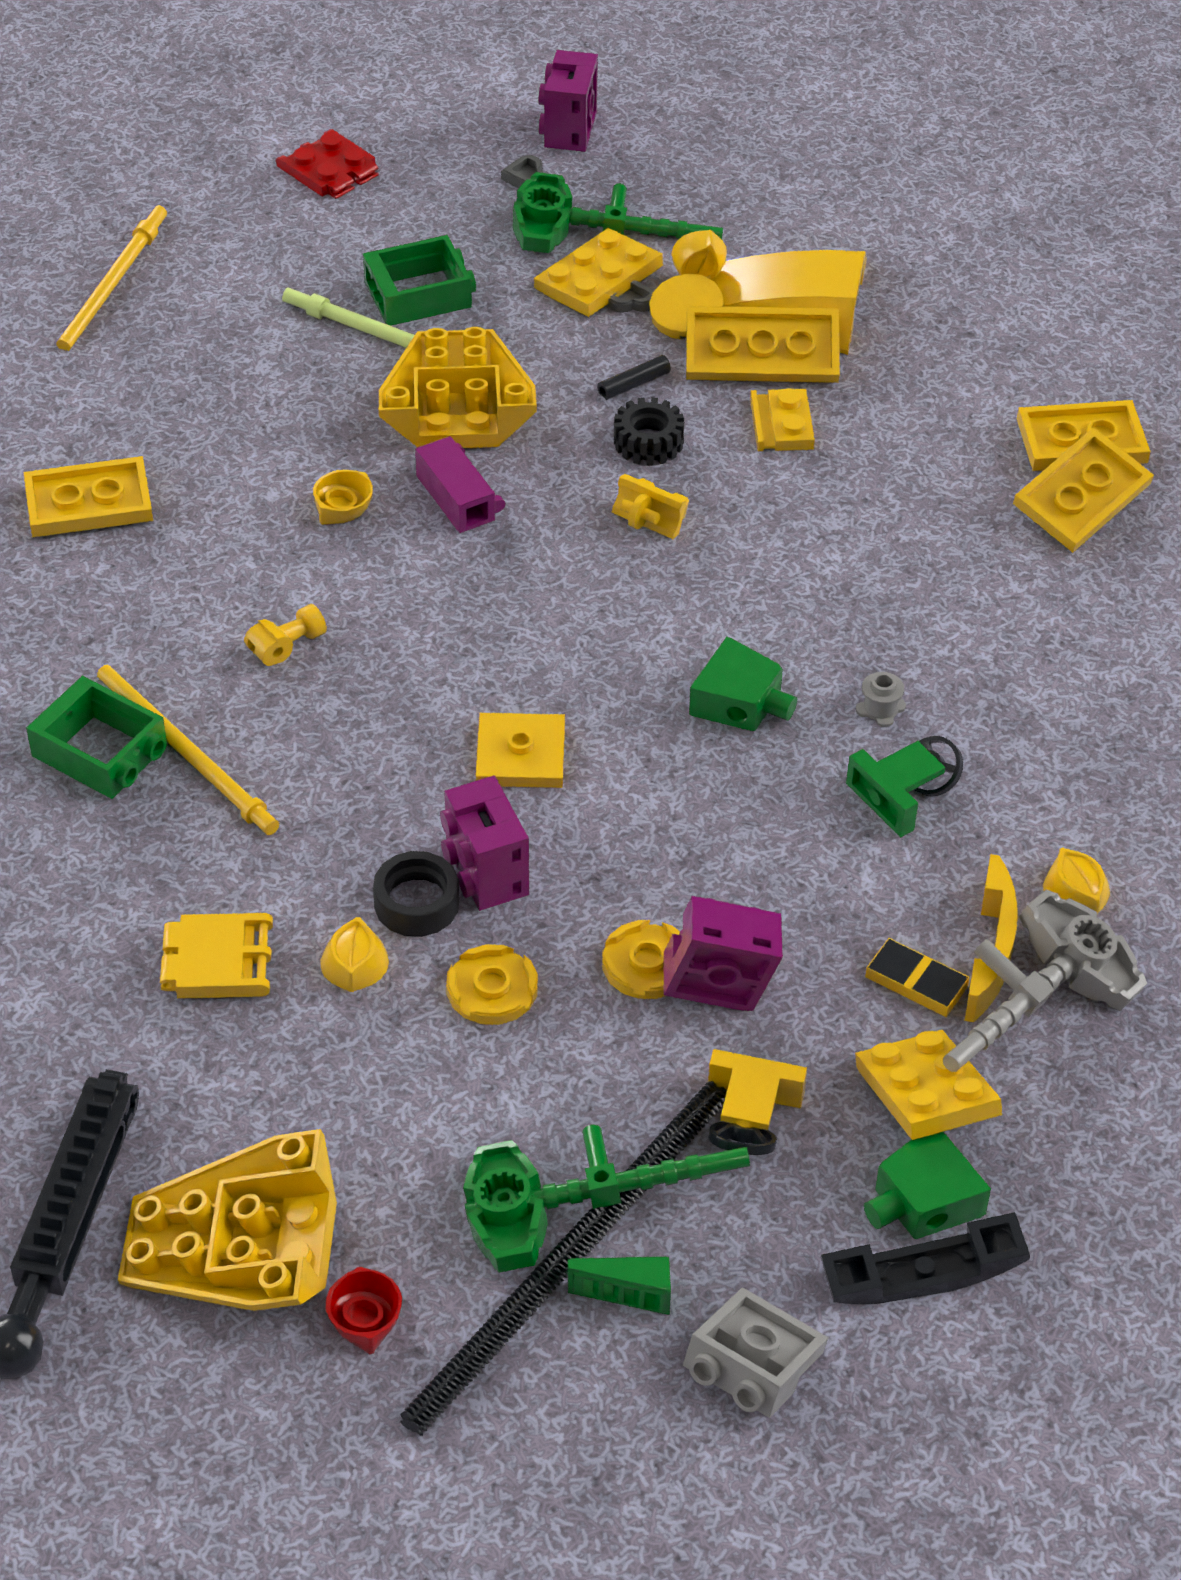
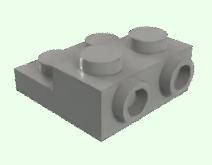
(753, 1352)

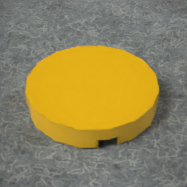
(672, 297)
(640, 974)
(492, 998)

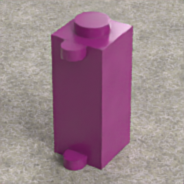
(456, 484)

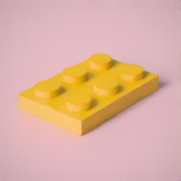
(598, 271)
(1055, 428)
(1083, 489)
(87, 496)
(922, 1090)

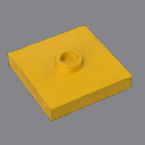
(521, 749)

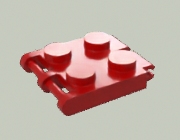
(330, 165)

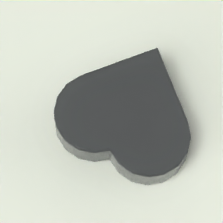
(521, 170)
(635, 298)

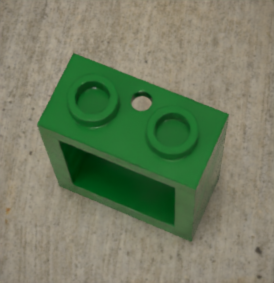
(413, 260)
(72, 711)

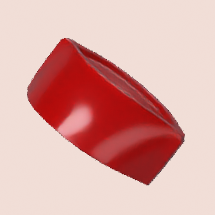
(364, 1307)

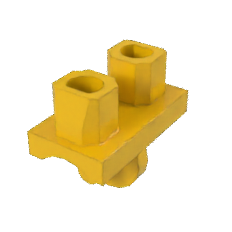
(650, 506)

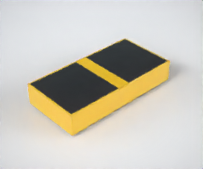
(917, 977)

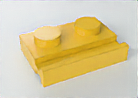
(782, 420)

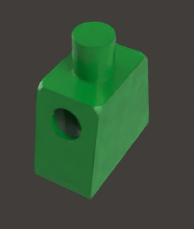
(740, 688)
(927, 1188)

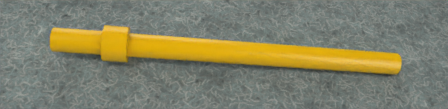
(143, 235)

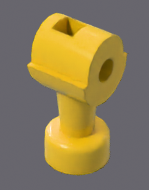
(275, 643)

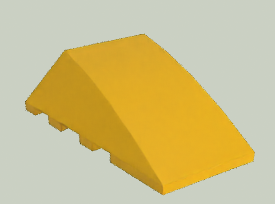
(797, 281)

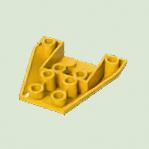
(458, 388)
(238, 1229)

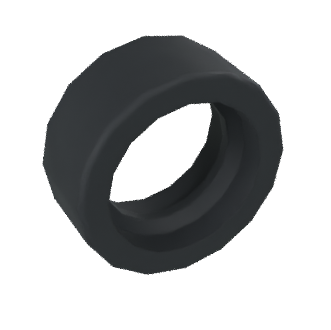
(416, 920)

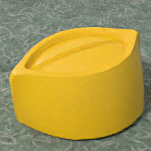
(699, 254)
(342, 496)
(1078, 878)
(354, 957)

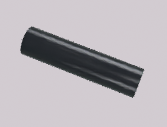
(634, 377)

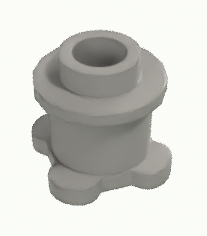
(882, 698)

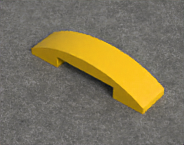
(998, 902)

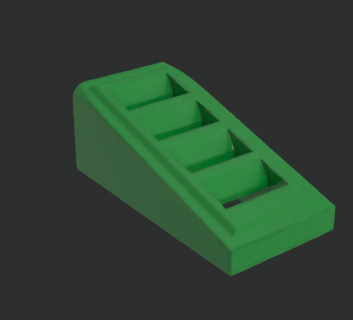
(623, 1281)

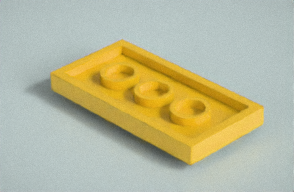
(762, 344)

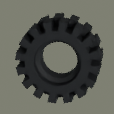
(649, 445)

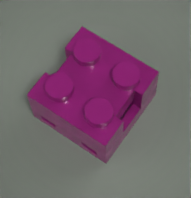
(569, 100)
(485, 843)
(723, 954)

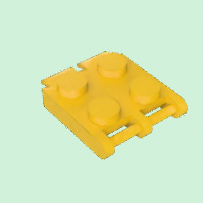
(216, 955)

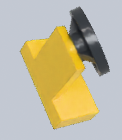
(752, 1091)

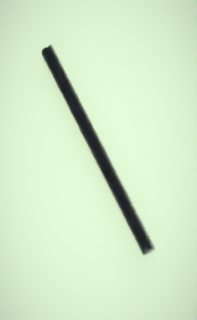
(553, 1267)

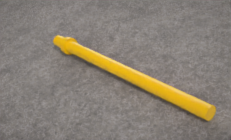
(252, 809)

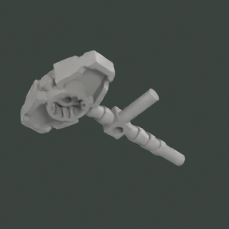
(1076, 950)

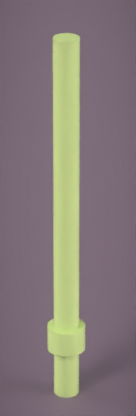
(320, 306)

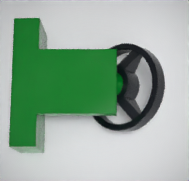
(887, 782)

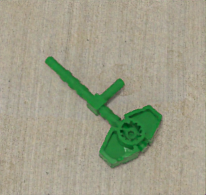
(546, 209)
(509, 1204)

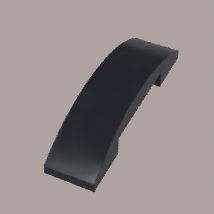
(928, 1267)

